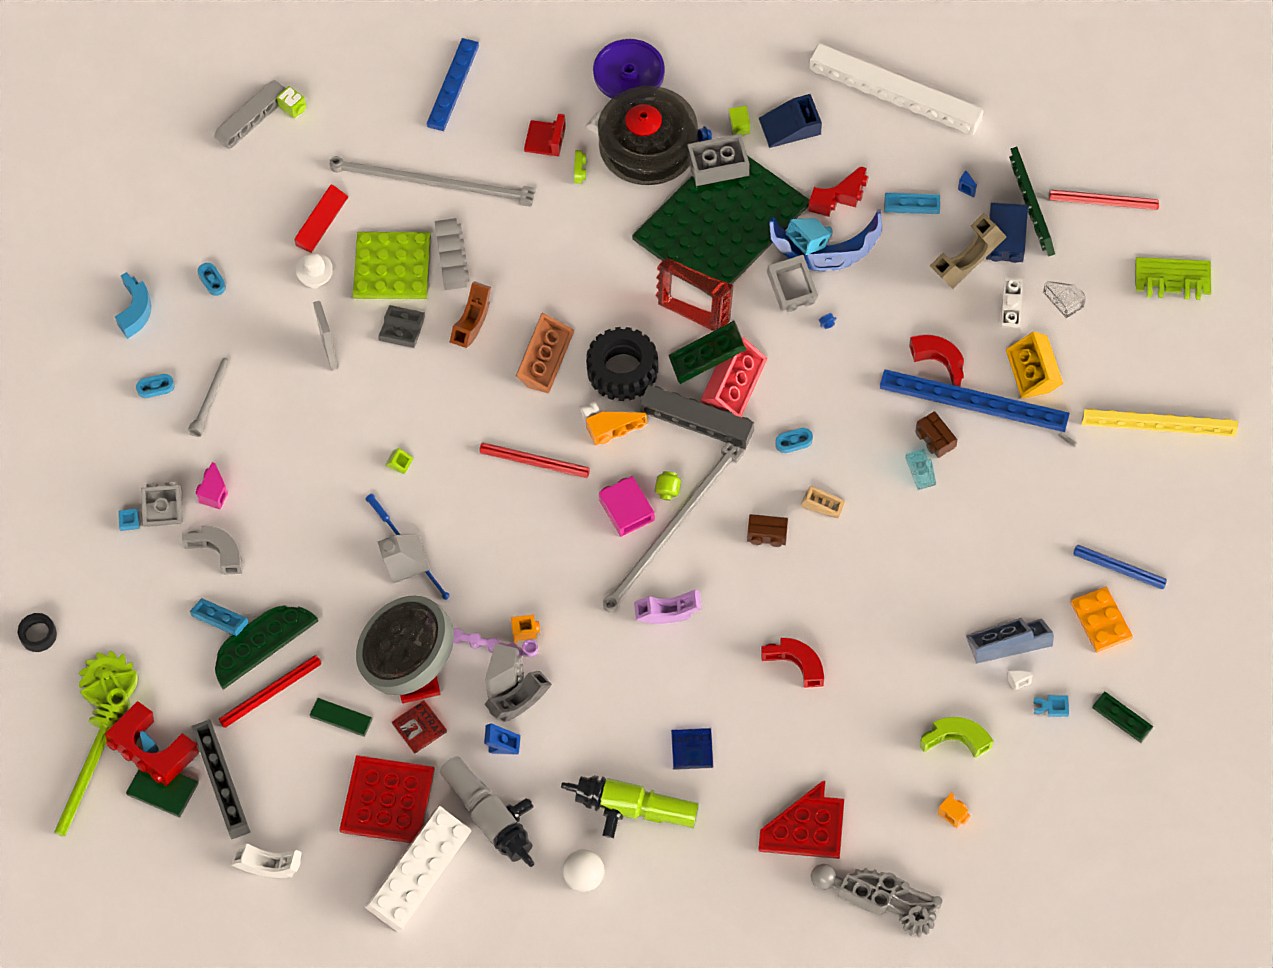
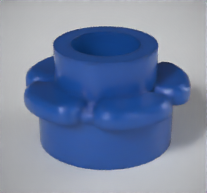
(704, 134)
(827, 321)

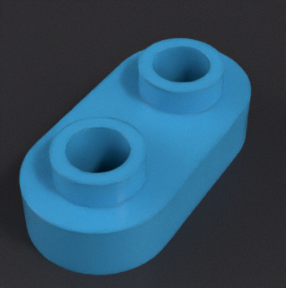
(212, 280)
(155, 385)
(793, 440)

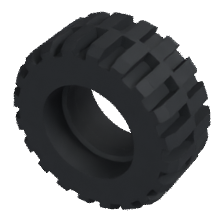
(622, 384)

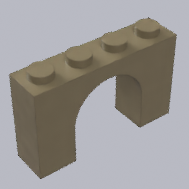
(986, 239)

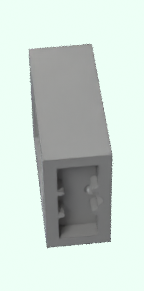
(786, 266)

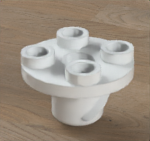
(314, 270)

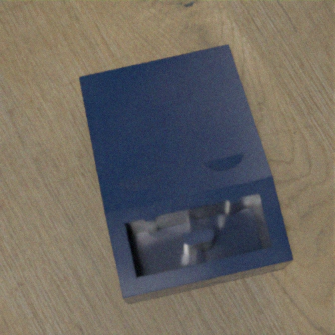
(791, 122)

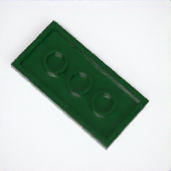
(707, 352)

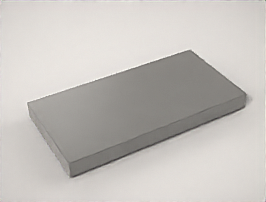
(325, 335)

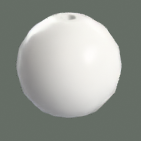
(583, 870)

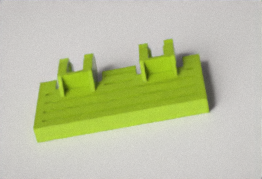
(1173, 275)

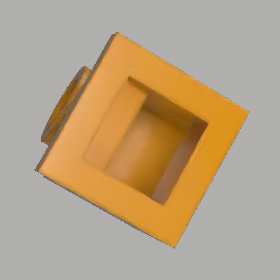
(524, 622)
(954, 811)

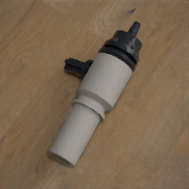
(489, 813)

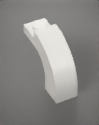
(266, 863)

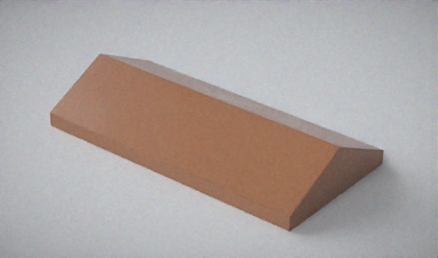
(544, 354)

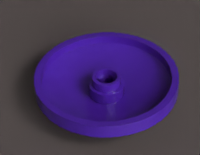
(626, 66)

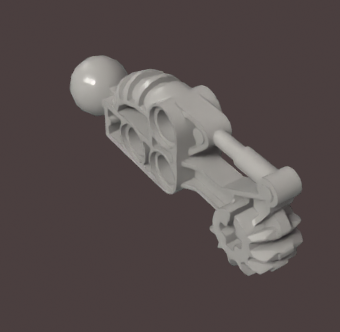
(871, 883)

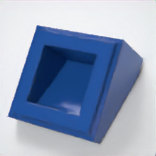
(967, 184)

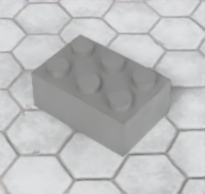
(718, 159)

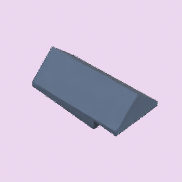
(1010, 639)

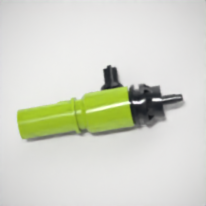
(630, 801)

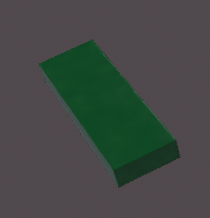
(341, 717)
(1122, 717)

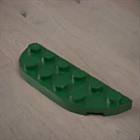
(259, 641)

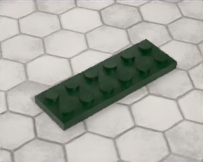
(1031, 200)

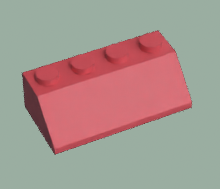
(734, 380)

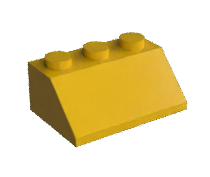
(1034, 365)

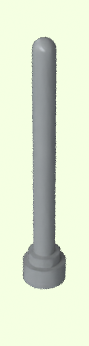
(197, 427)

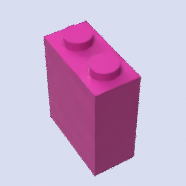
(626, 506)

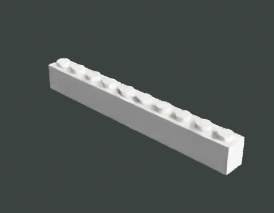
(896, 89)

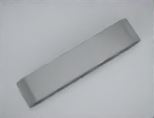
(249, 115)

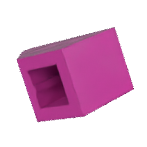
(212, 490)

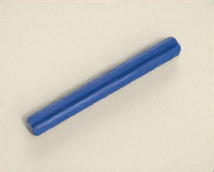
(1120, 567)

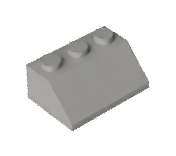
(503, 671)

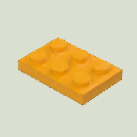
(1101, 619)

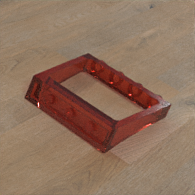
(719, 290)

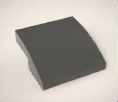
(401, 326)

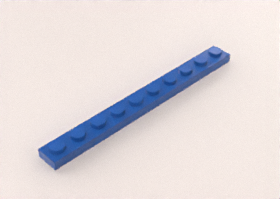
(974, 400)

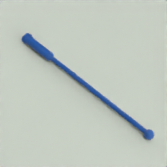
(385, 517)

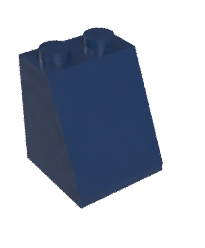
(1013, 223)

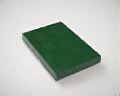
(167, 798)

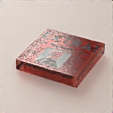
(419, 727)

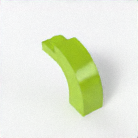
(958, 729)

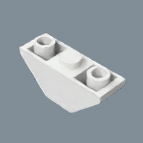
(1011, 303)

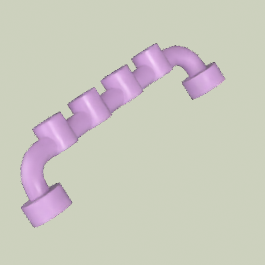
(528, 649)

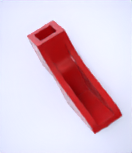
(847, 193)

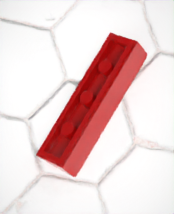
(320, 218)

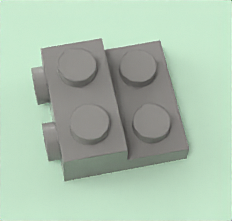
(162, 504)

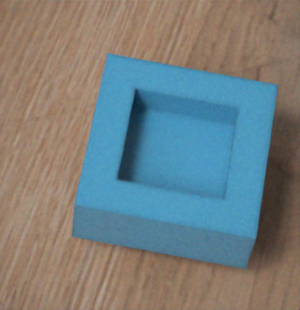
(129, 519)

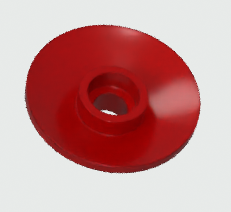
(643, 126)

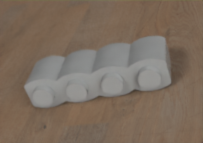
(450, 254)

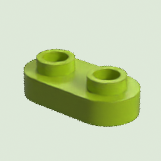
(579, 172)

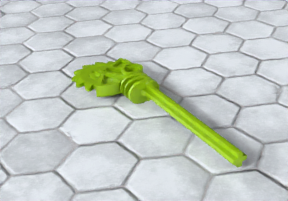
(104, 683)

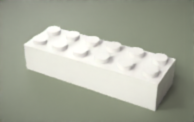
(418, 869)

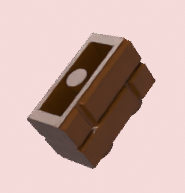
(935, 434)
(767, 530)

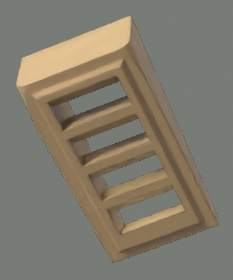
(819, 494)

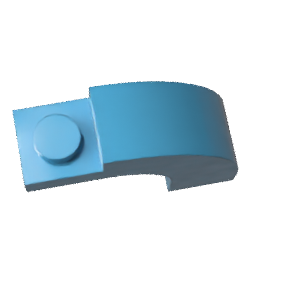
(139, 311)

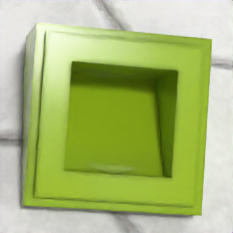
(399, 461)

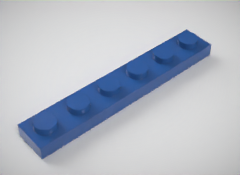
(452, 84)

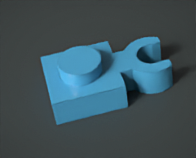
(1055, 705)

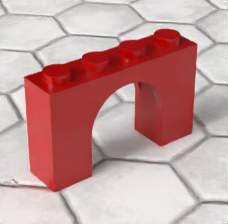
(161, 765)

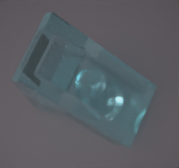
(921, 469)

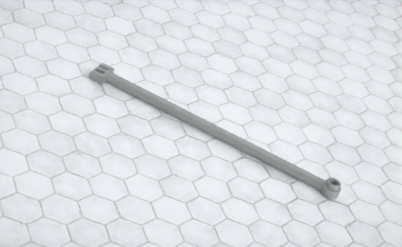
(525, 196)
(729, 455)

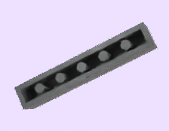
(697, 416)
(220, 779)

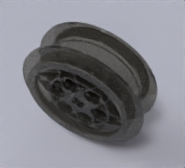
(653, 161)

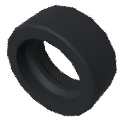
(43, 644)

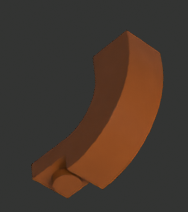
(470, 323)

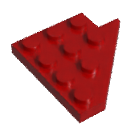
(807, 827)

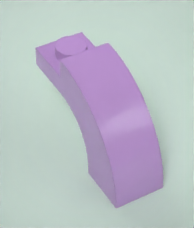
(667, 610)

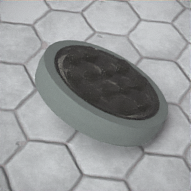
(405, 645)

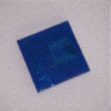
(692, 748)

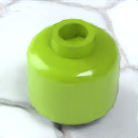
(667, 485)

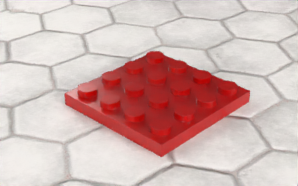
(387, 799)

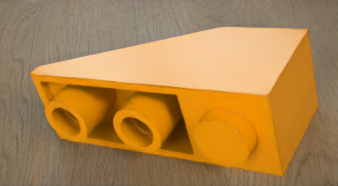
(612, 424)

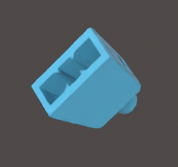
(808, 234)

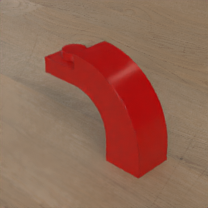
(939, 349)
(799, 654)

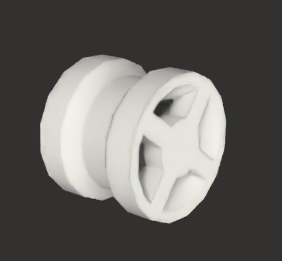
(589, 410)

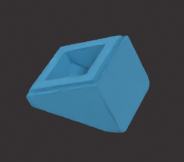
(148, 744)

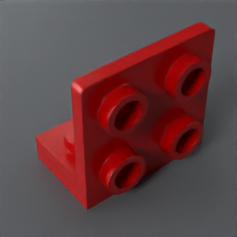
(545, 137)

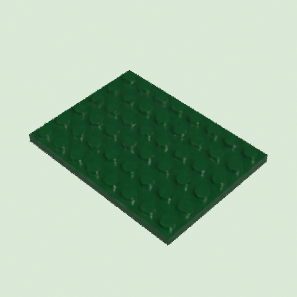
(722, 223)

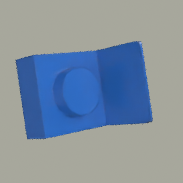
(501, 740)

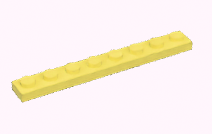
(1155, 422)

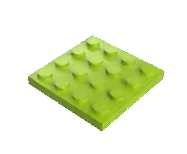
(391, 265)

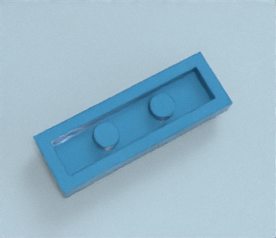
(912, 203)
(219, 617)

